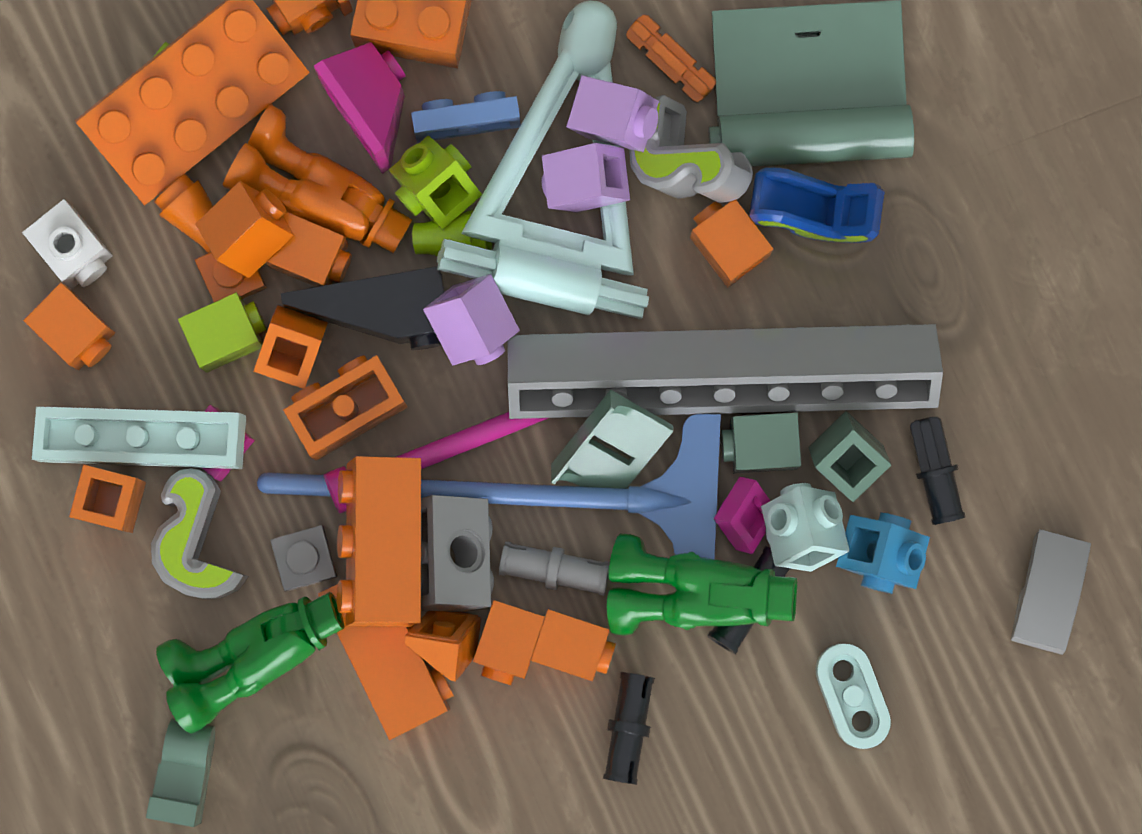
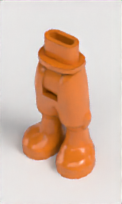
(323, 189)

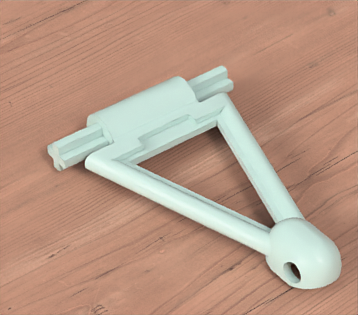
(537, 259)

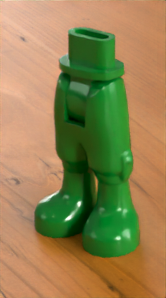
(705, 594)
(253, 654)

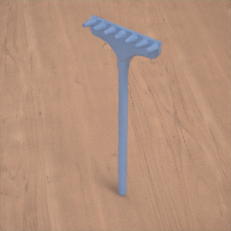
(678, 501)

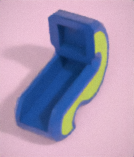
(816, 207)

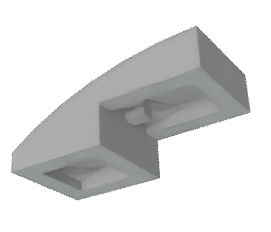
(1051, 592)

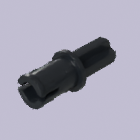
(936, 470)

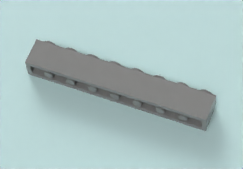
(726, 370)

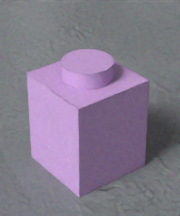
(613, 114)
(585, 177)
(472, 321)

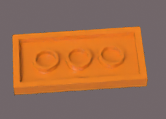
(192, 97)

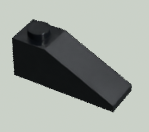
(377, 306)

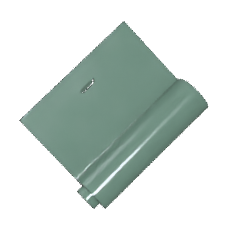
(807, 94)

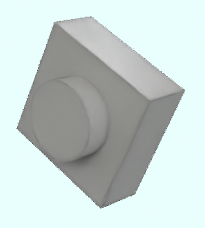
(303, 558)

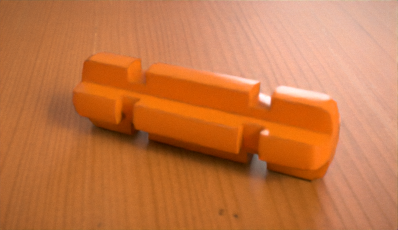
(671, 58)

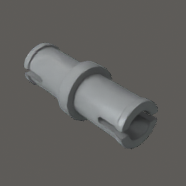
(554, 568)

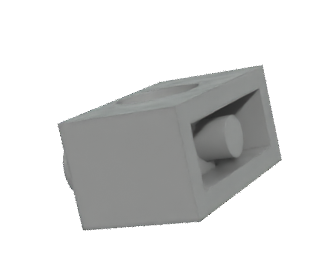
(467, 529)

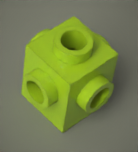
(434, 181)

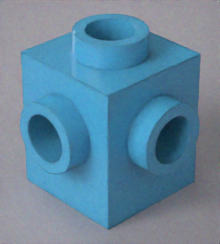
(884, 552)

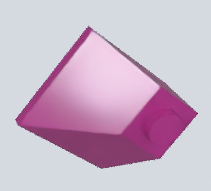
(367, 96)

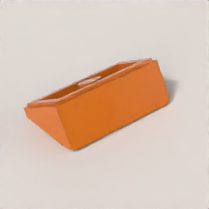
(446, 641)

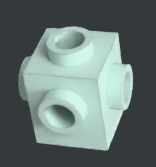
(804, 527)

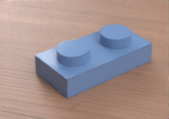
(487, 114)

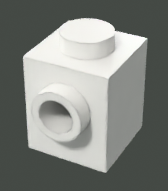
(68, 245)

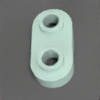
(855, 694)

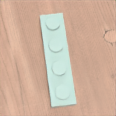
(139, 437)

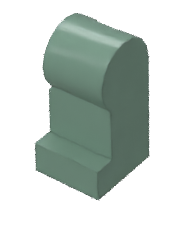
(182, 776)

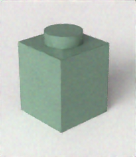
(762, 443)
(849, 456)

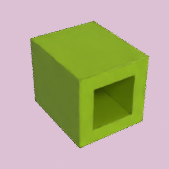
(223, 331)

